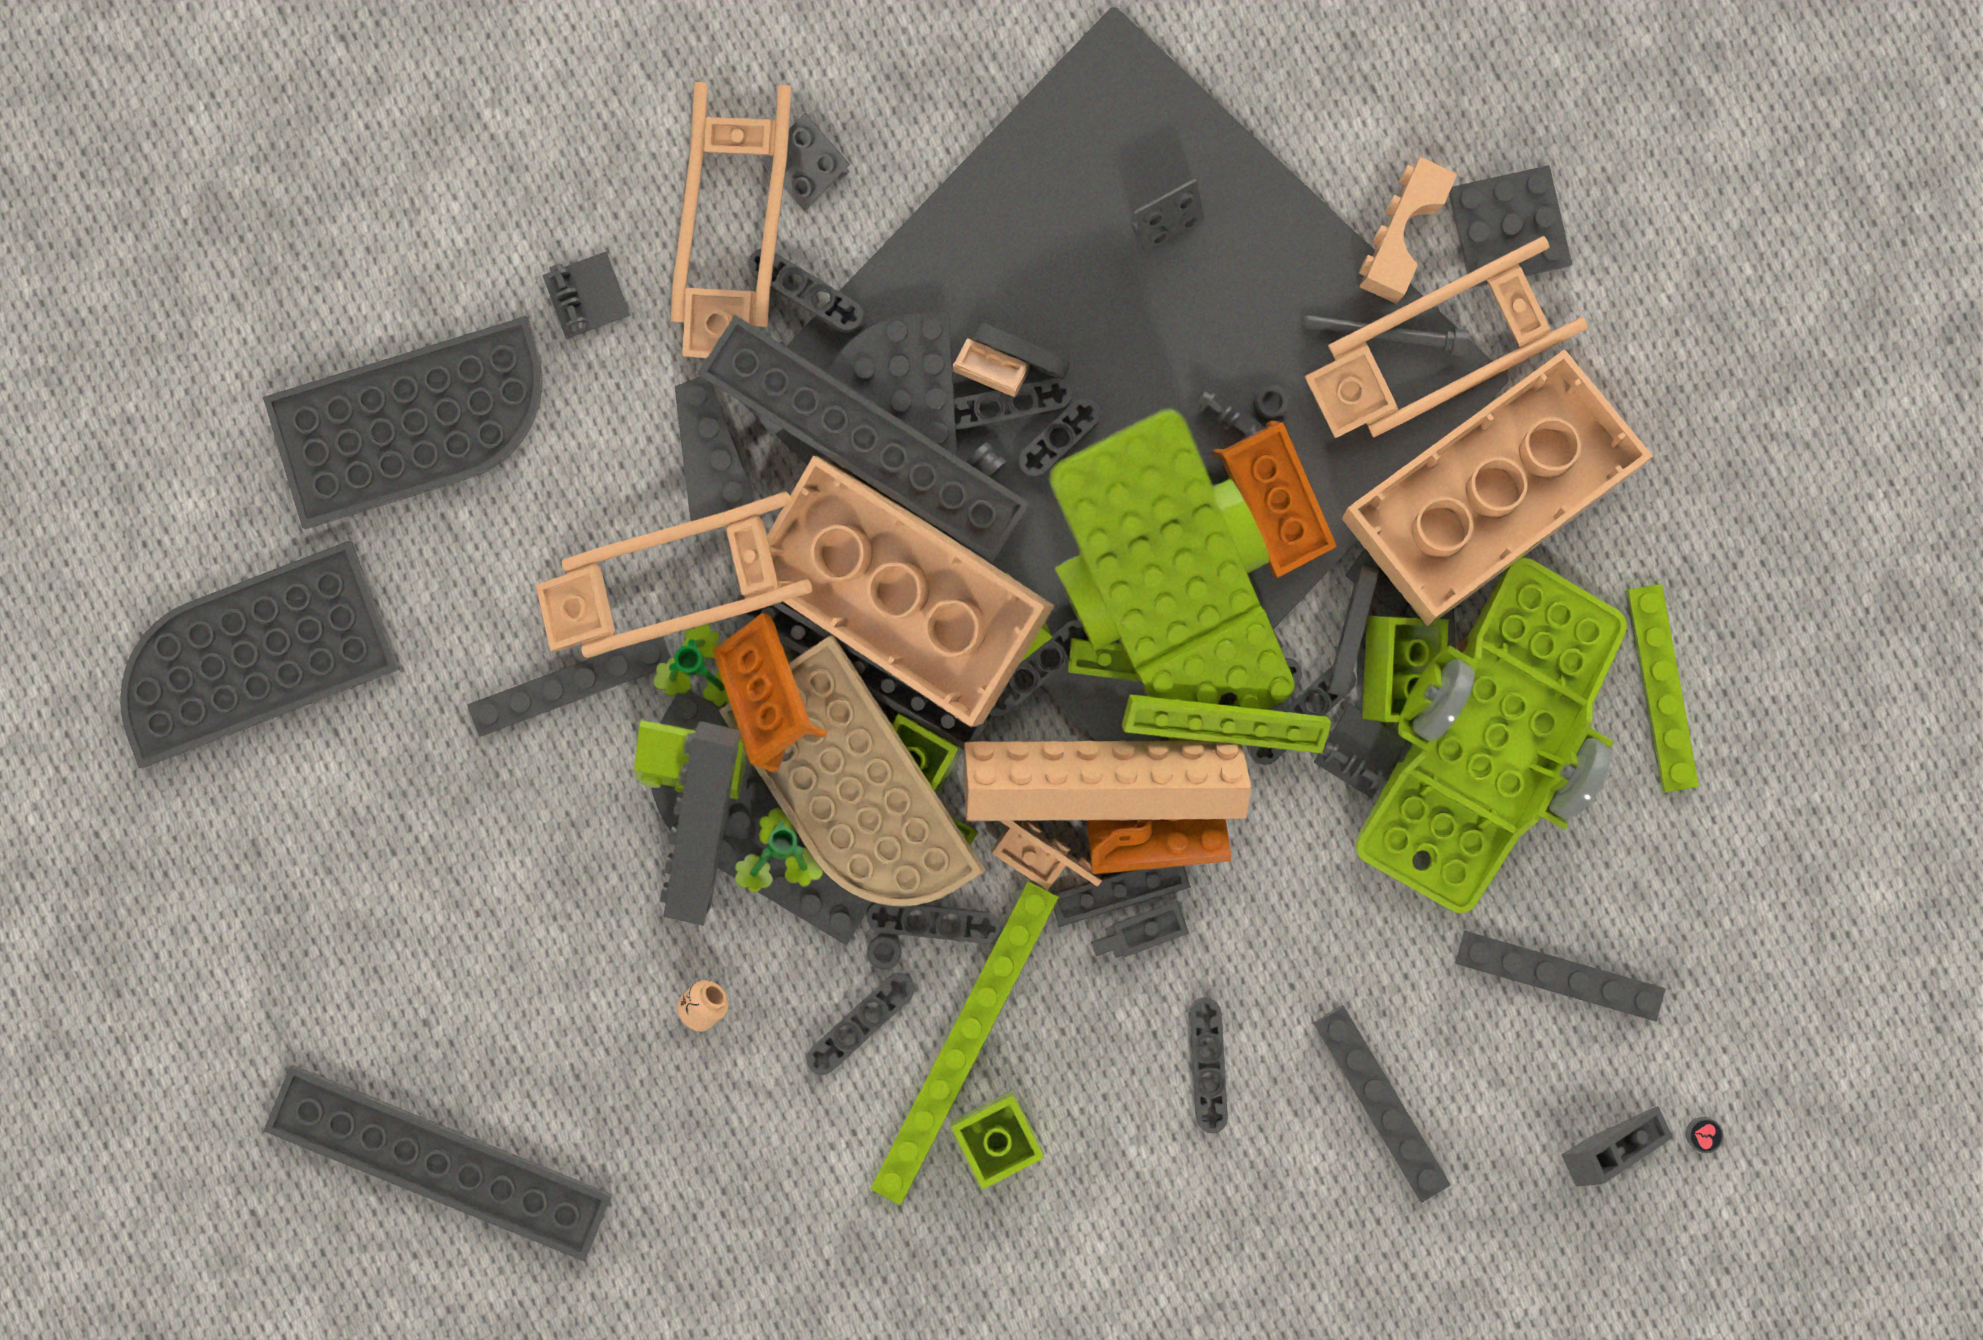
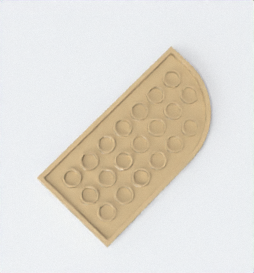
(862, 794)

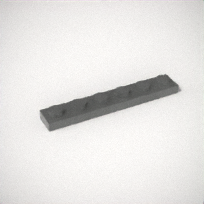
(567, 685)
(1560, 976)
(1382, 1103)

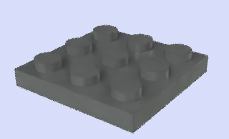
(1506, 214)

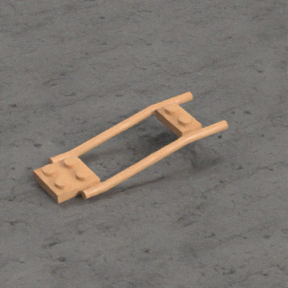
(711, 310)
(1353, 388)
(577, 603)

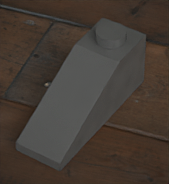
(1616, 1148)

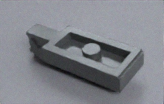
(1143, 931)

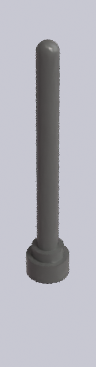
(1453, 342)

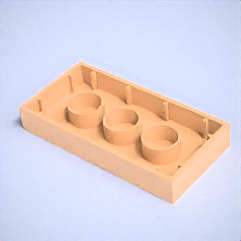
(1496, 487)
(903, 591)

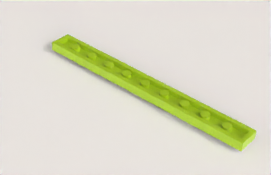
(964, 1043)

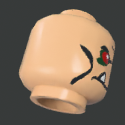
(702, 1005)

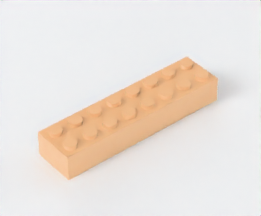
(1105, 780)

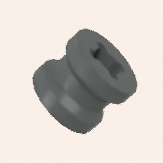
(986, 460)

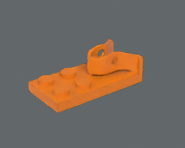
(1278, 497)
(762, 692)
(1156, 843)

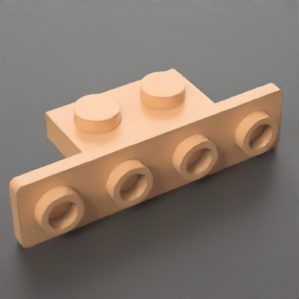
(1038, 857)

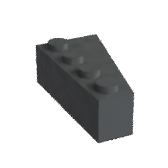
(710, 456)

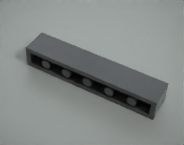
(701, 822)

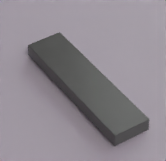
(1117, 892)

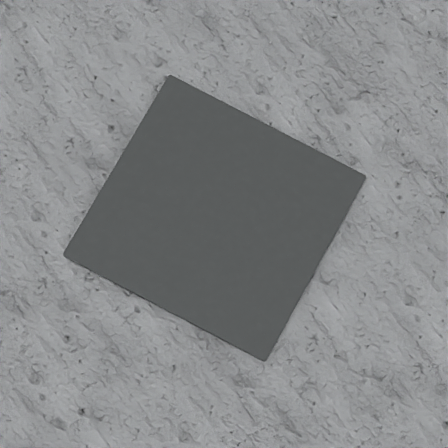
(1046, 250)

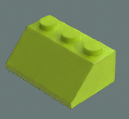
(1395, 659)
(662, 755)

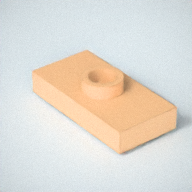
(991, 367)

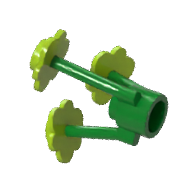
(690, 661)
(781, 844)

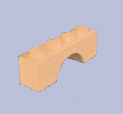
(1391, 265)

